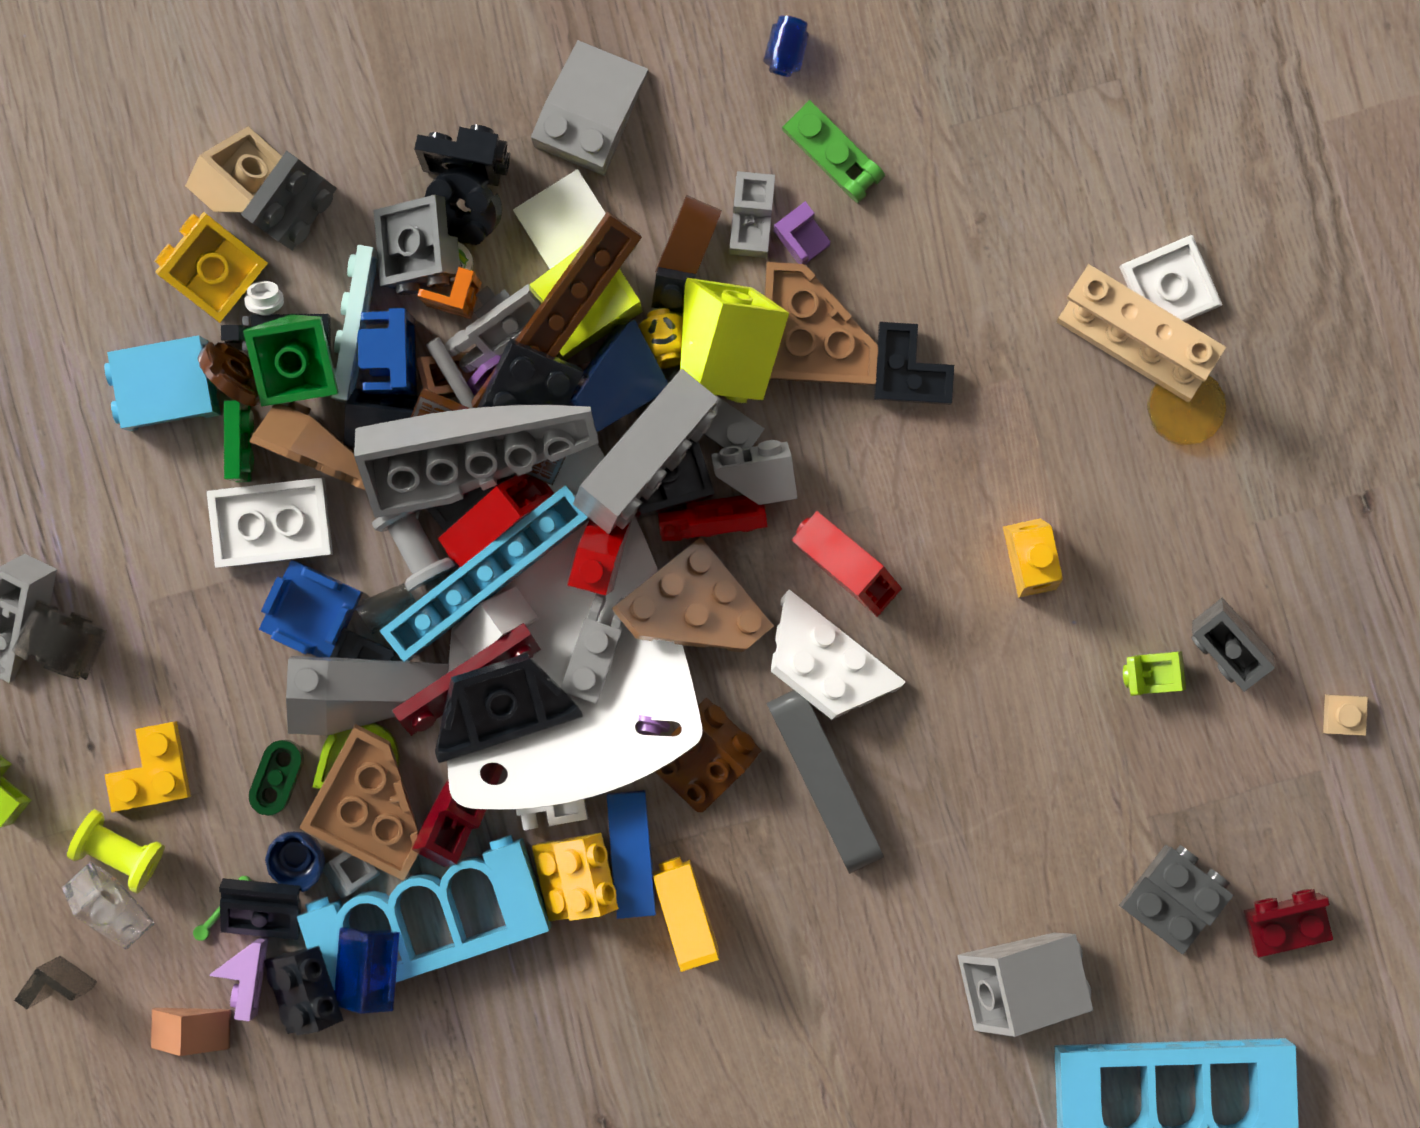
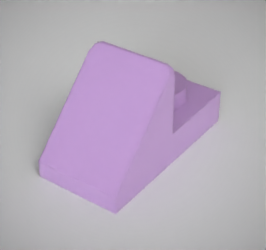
(249, 969)

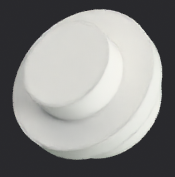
(263, 298)

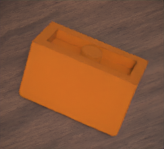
(462, 296)

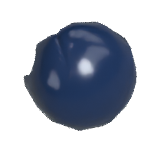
(295, 859)

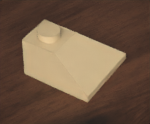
(232, 171)

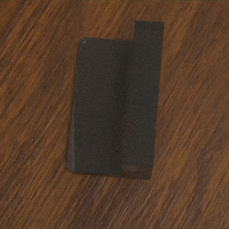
(53, 976)

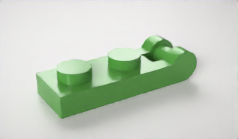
(832, 151)

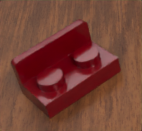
(1288, 923)

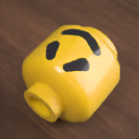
(664, 336)

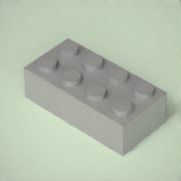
(643, 453)

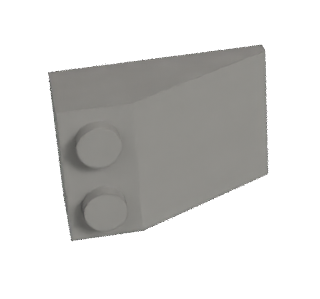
(589, 107)

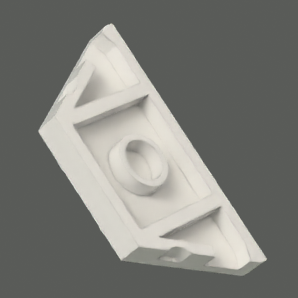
(826, 662)

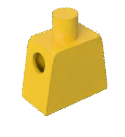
(1033, 557)

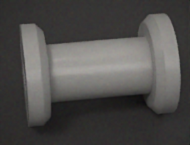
(414, 548)

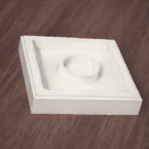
(560, 217)
(1174, 279)

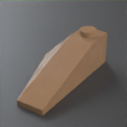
(306, 440)

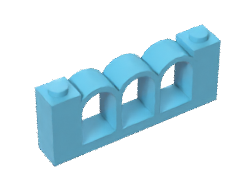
(515, 888)
(1270, 1073)

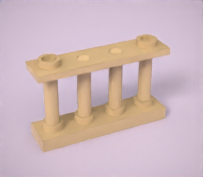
(1140, 333)

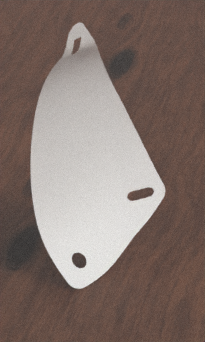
(643, 679)

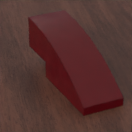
(450, 823)

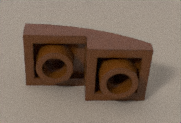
(689, 236)

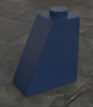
(619, 376)

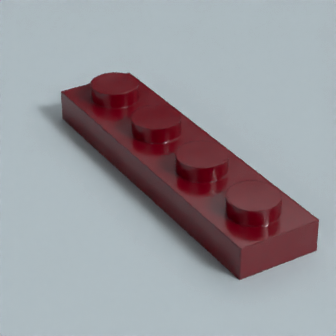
(428, 705)

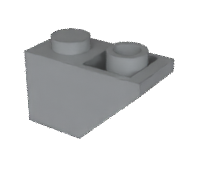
(758, 472)

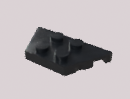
(499, 706)

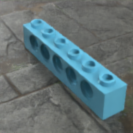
(484, 575)

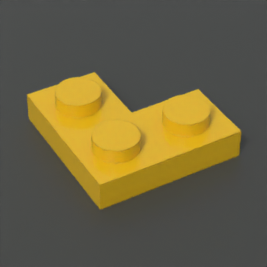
(161, 775)

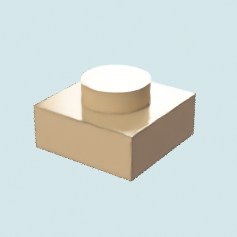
(1345, 715)

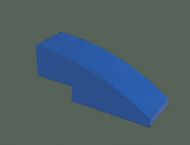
(631, 854)

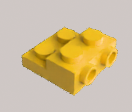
(209, 266)
(575, 877)

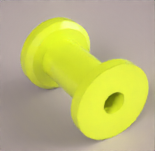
(115, 851)

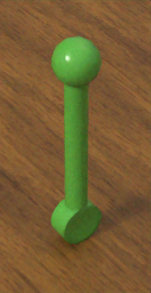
(202, 931)

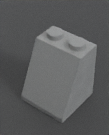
(1025, 984)

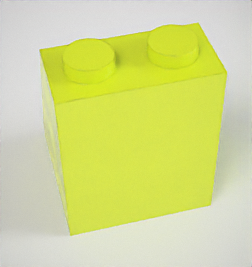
(614, 305)
(730, 338)

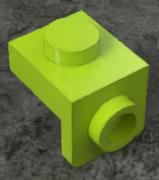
(1154, 673)

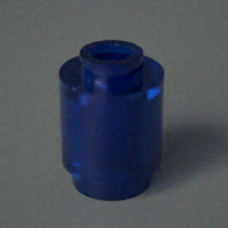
(786, 45)

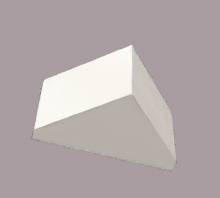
(494, 620)

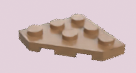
(820, 334)
(694, 605)
(366, 806)

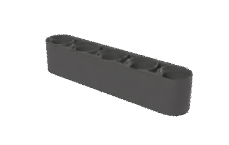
(825, 780)

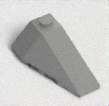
(337, 693)

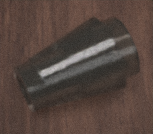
(385, 607)

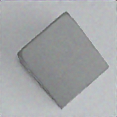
(349, 873)

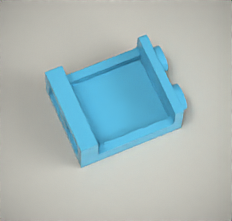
(160, 383)

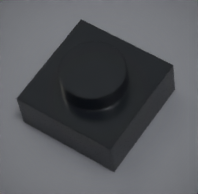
(670, 289)

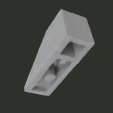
(21, 584)

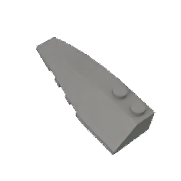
(449, 453)

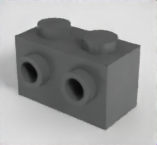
(1232, 644)

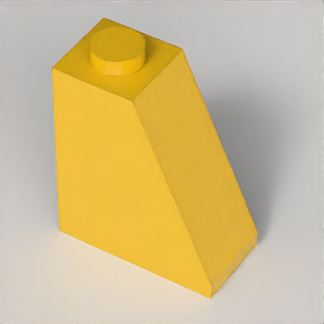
(685, 914)

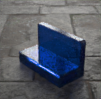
(366, 970)

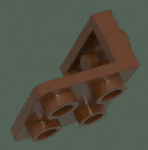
(713, 762)

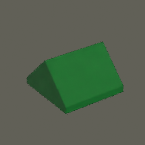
(290, 359)

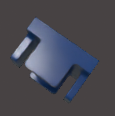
(389, 351)
(308, 610)

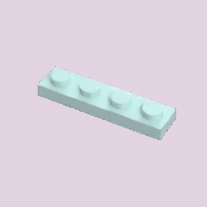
(362, 270)

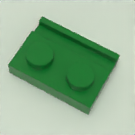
(237, 444)

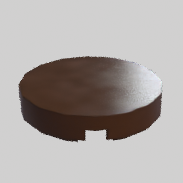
(229, 372)

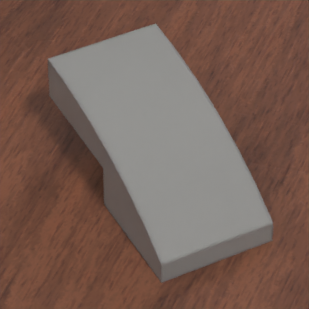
(752, 214)

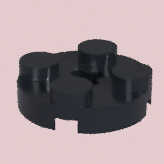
(472, 187)

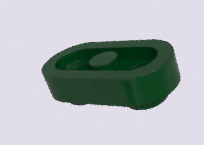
(276, 776)

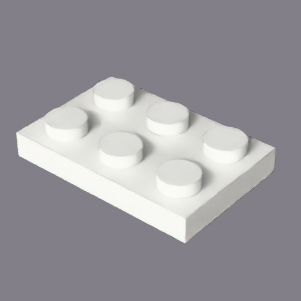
(269, 522)

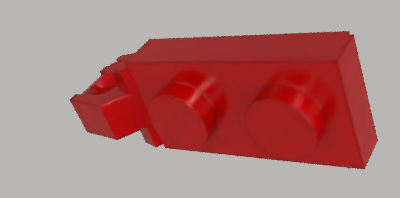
(712, 518)

